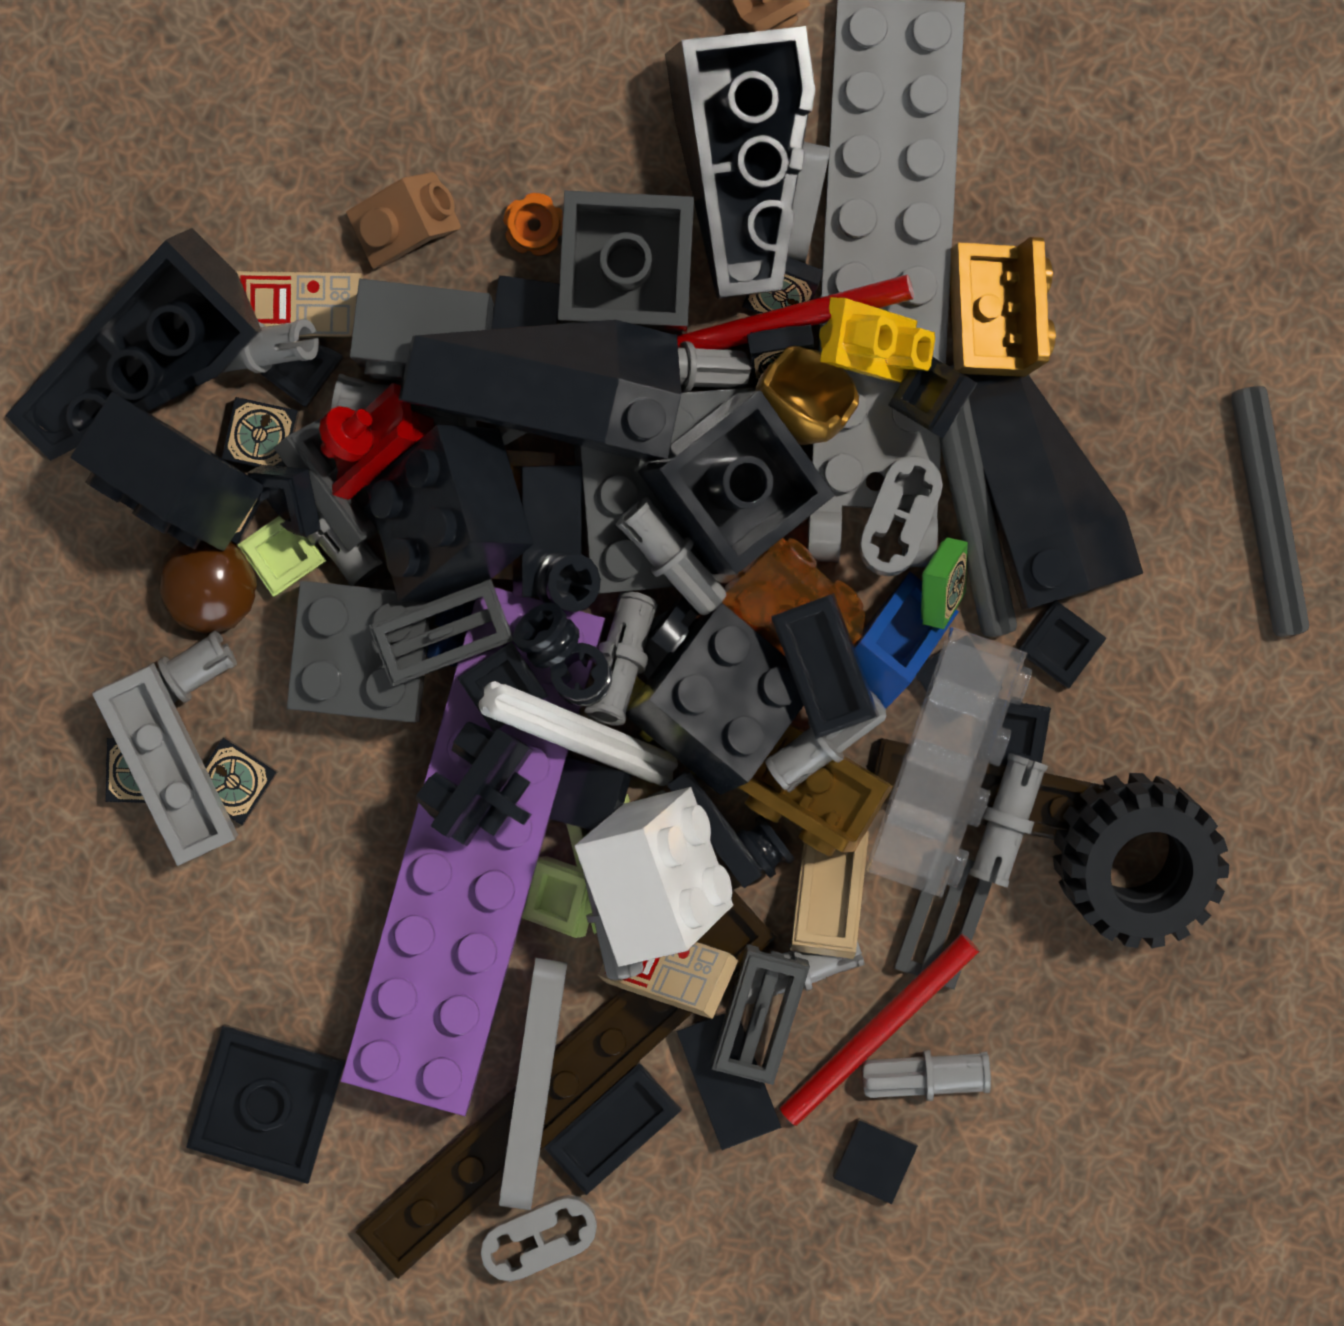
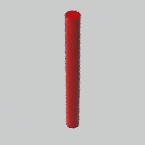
(809, 312)
(879, 1029)

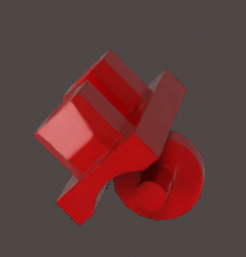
(370, 439)

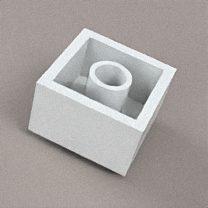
(655, 876)

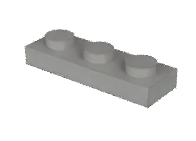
(165, 764)

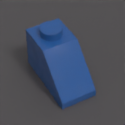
(897, 641)

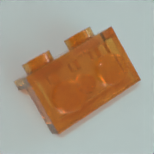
(784, 580)

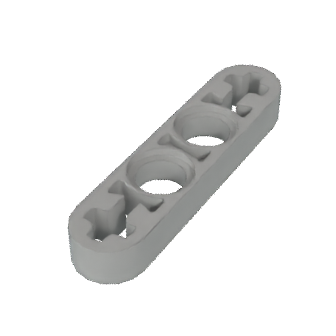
(533, 1084)

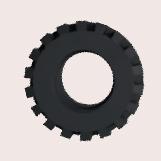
(1179, 889)

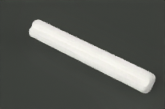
(577, 733)

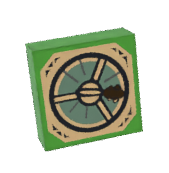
(944, 583)

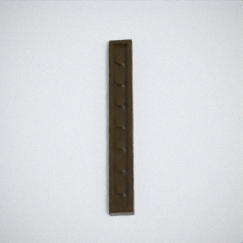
(580, 1074)

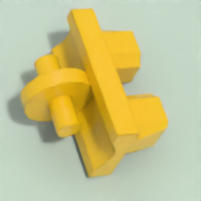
(874, 341)

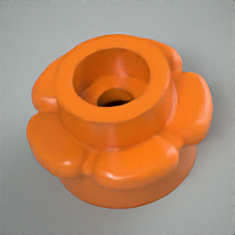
(533, 207)

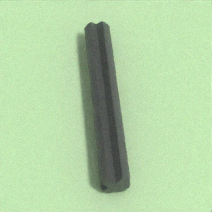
(1270, 511)
(977, 526)

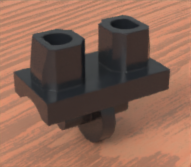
(487, 790)

